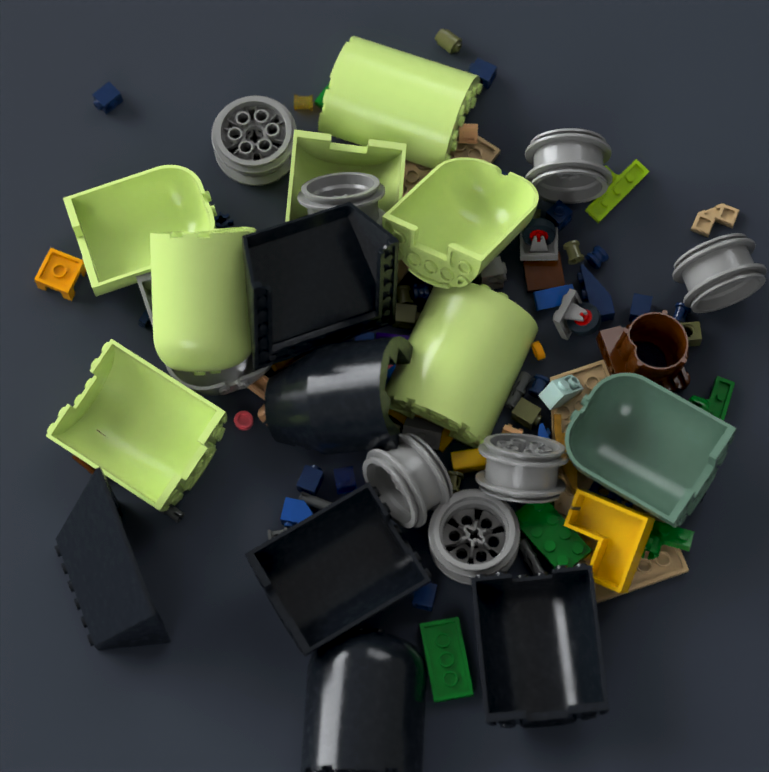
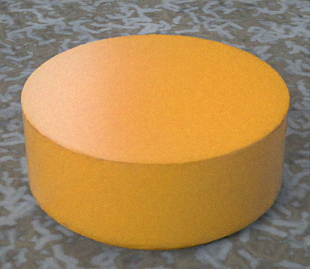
(538, 350)

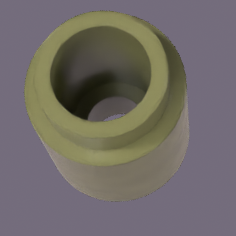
(448, 41)

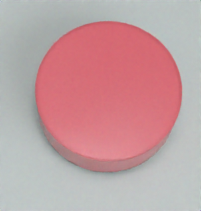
(243, 420)

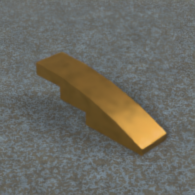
(568, 469)

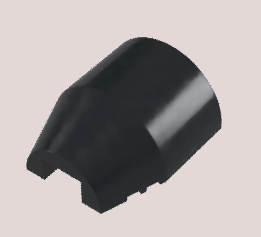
(336, 397)

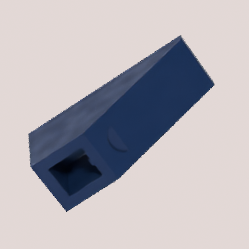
(596, 294)

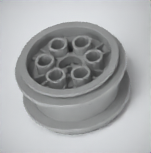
(251, 115)
(569, 165)
(343, 187)
(719, 273)
(522, 468)
(408, 480)
(461, 508)

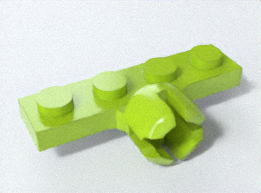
(618, 189)

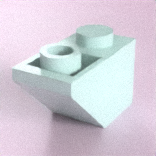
(560, 391)

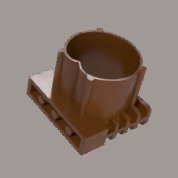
(656, 329)

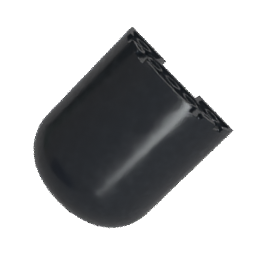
(365, 705)

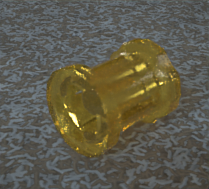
(303, 102)

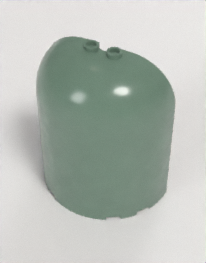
(647, 445)

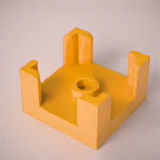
(60, 273)

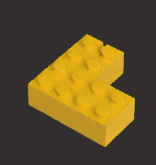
(619, 533)

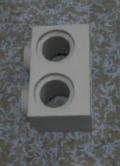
(494, 274)

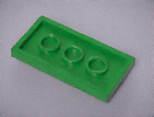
(545, 530)
(446, 659)

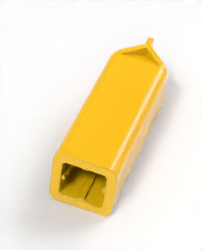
(468, 461)

